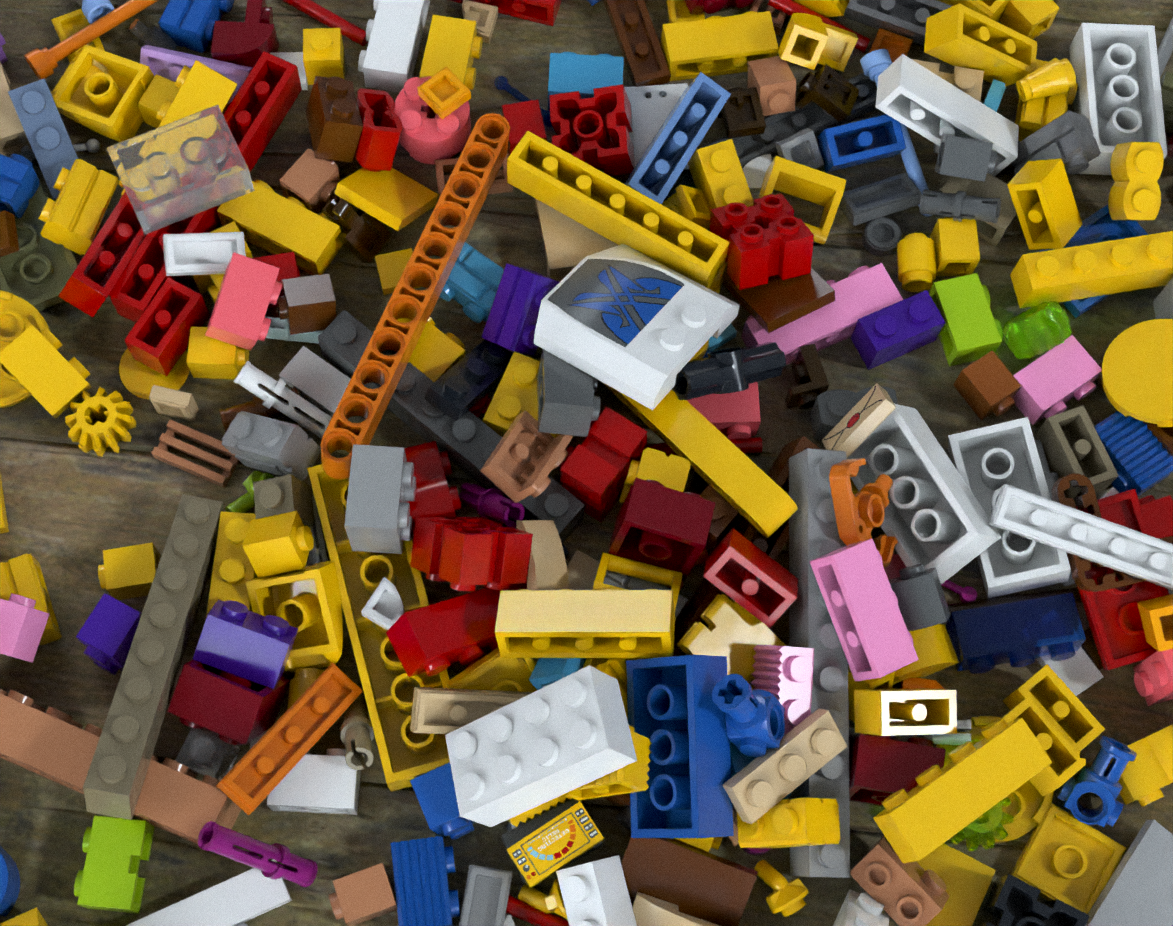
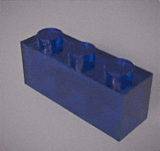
(1016, 633)

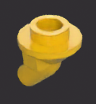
(786, 896)
(545, 903)

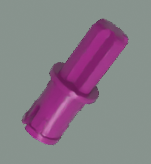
(491, 504)

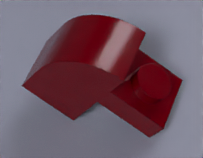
(245, 41)

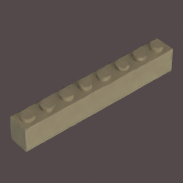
(153, 661)

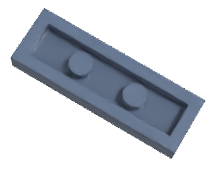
(44, 130)

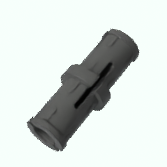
(960, 206)

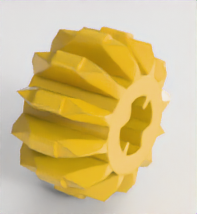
(88, 417)

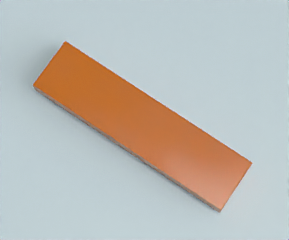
(289, 739)

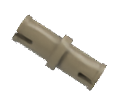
(357, 735)

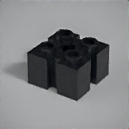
(1017, 905)

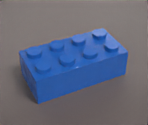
(689, 747)

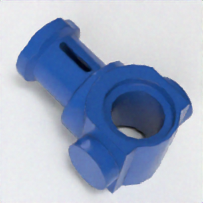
(751, 716)
(1101, 782)

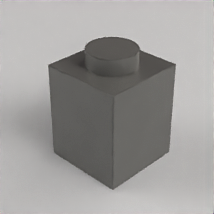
(965, 157)

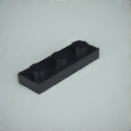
(469, 379)

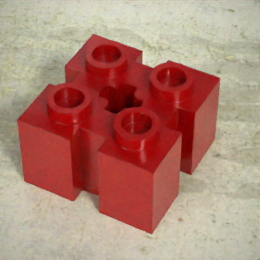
(595, 128)
(763, 240)
(601, 463)
(470, 552)

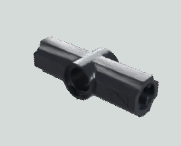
(729, 370)

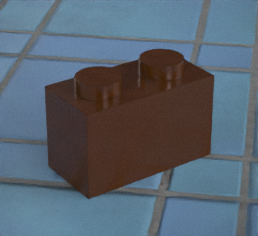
(334, 119)

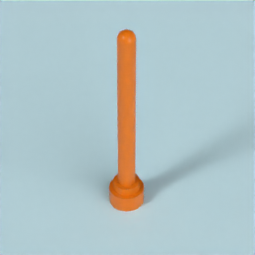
(45, 60)

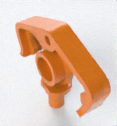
(861, 512)

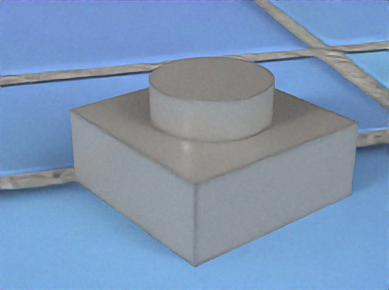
(801, 149)

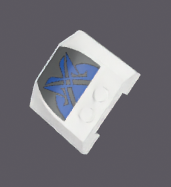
(630, 321)

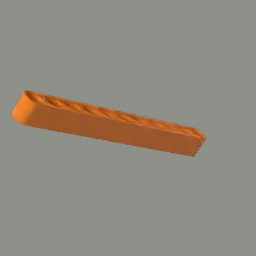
(412, 303)

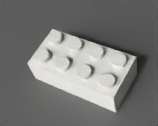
(1118, 87)
(986, 462)
(929, 501)
(540, 747)

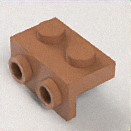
(525, 459)
(905, 889)

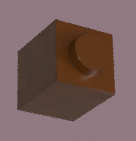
(307, 303)

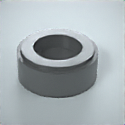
(881, 236)

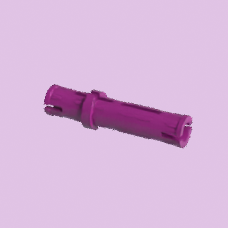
(221, 841)

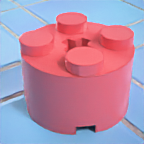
(424, 132)

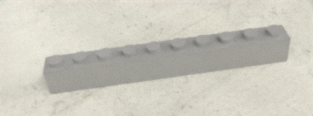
(812, 535)

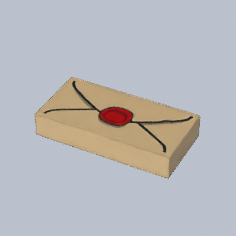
(860, 421)

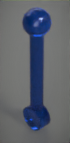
(501, 83)

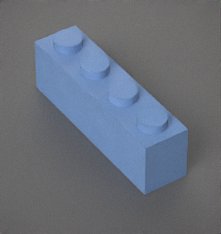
(678, 138)

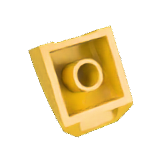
(103, 92)
(309, 602)

